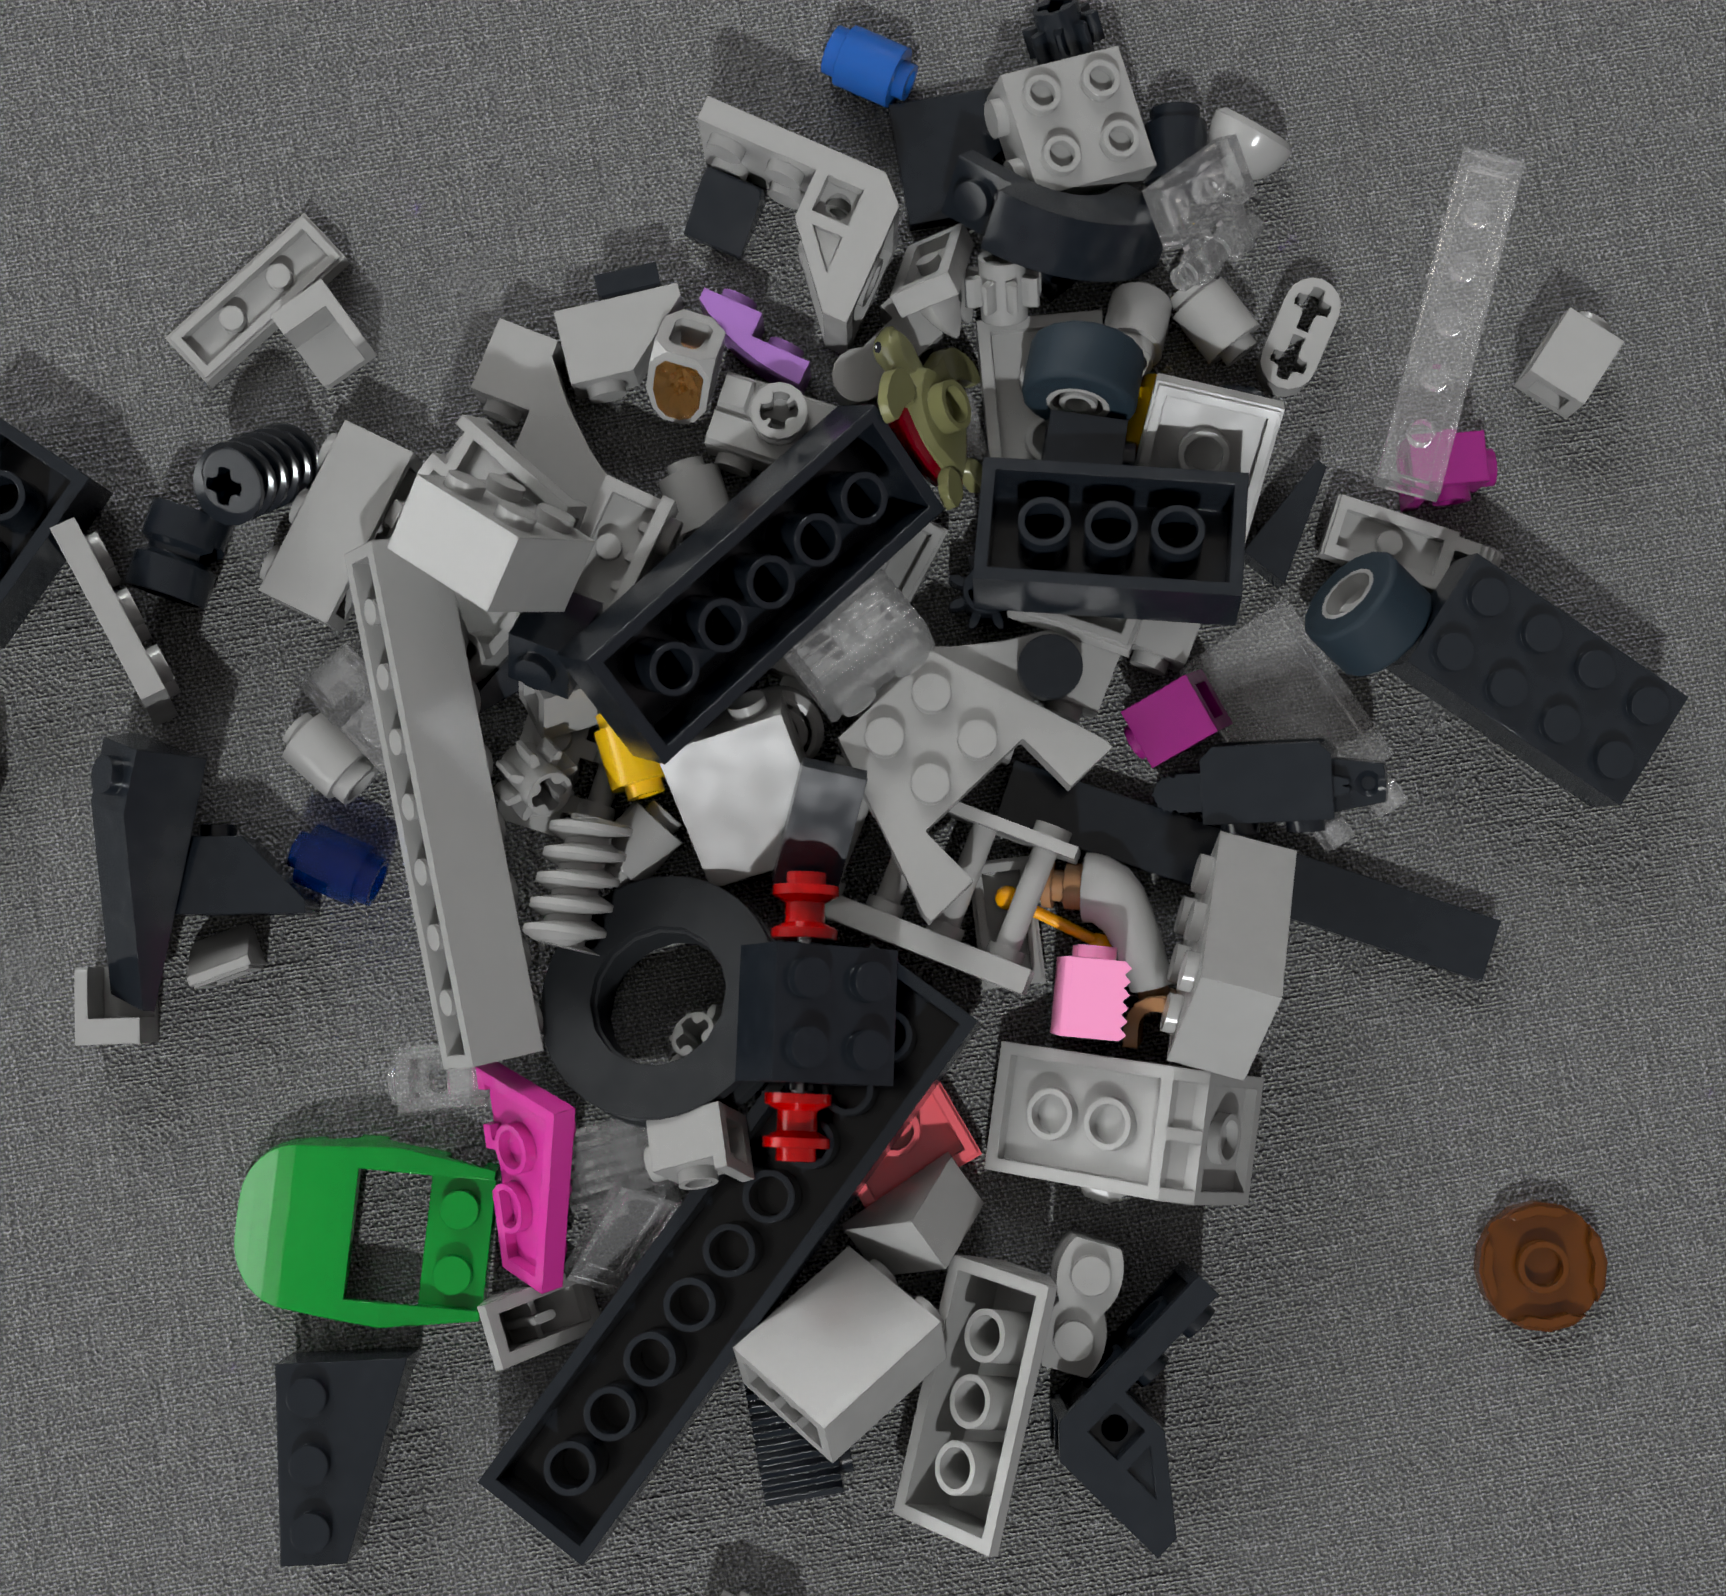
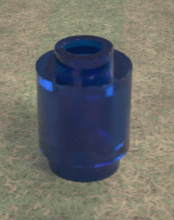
(337, 866)

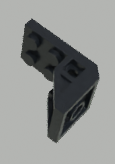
(1128, 1459)

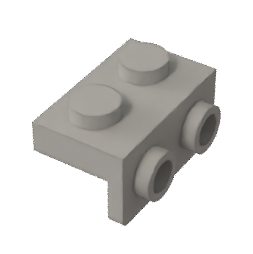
(628, 536)

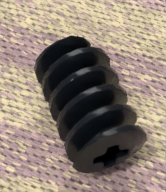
(255, 473)

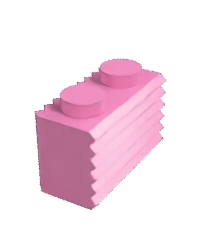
(1090, 994)

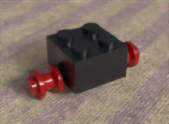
(812, 1015)

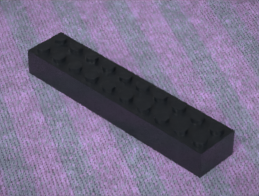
(704, 1289)

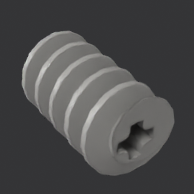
(576, 882)

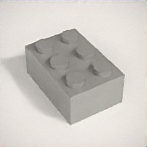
(1230, 955)

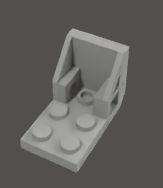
(842, 208)
(1124, 1125)

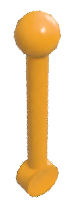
(1005, 895)

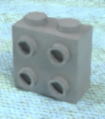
(1071, 124)

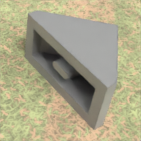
(919, 1220)
(529, 1323)

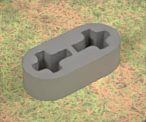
(1310, 343)

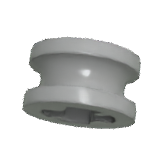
(764, 401)

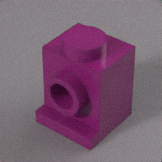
(1467, 471)

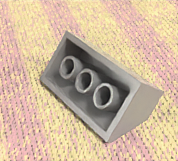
(976, 1402)

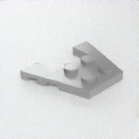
(933, 745)

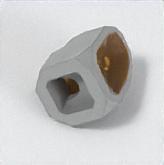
(684, 365)

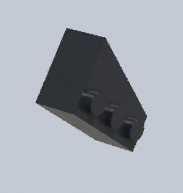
(333, 1446)

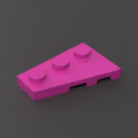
(534, 1151)

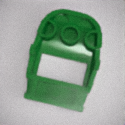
(301, 1221)

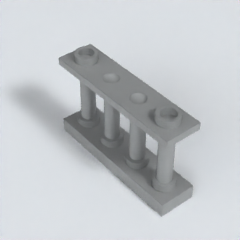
(942, 938)

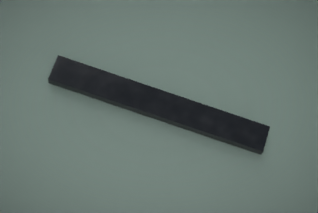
(1322, 893)

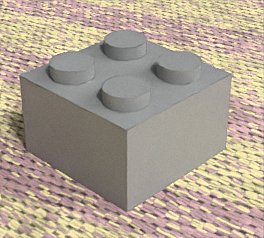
(491, 542)

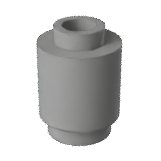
(1144, 315)
(1215, 321)
(697, 492)
(327, 758)
(648, 846)

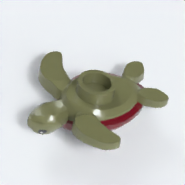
(929, 411)

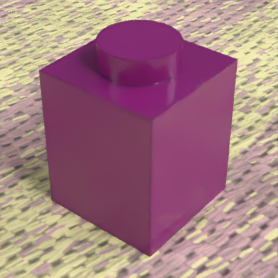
(1174, 718)

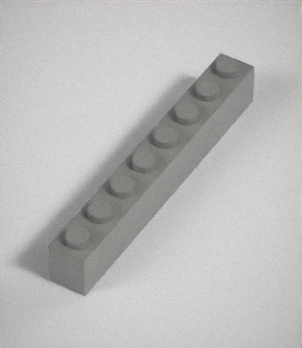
(445, 810)

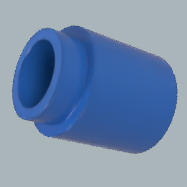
(869, 65)

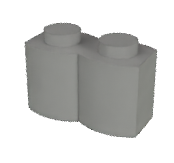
(1088, 1281)

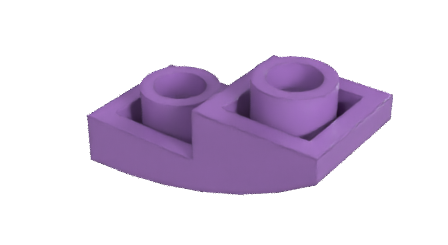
(744, 329)

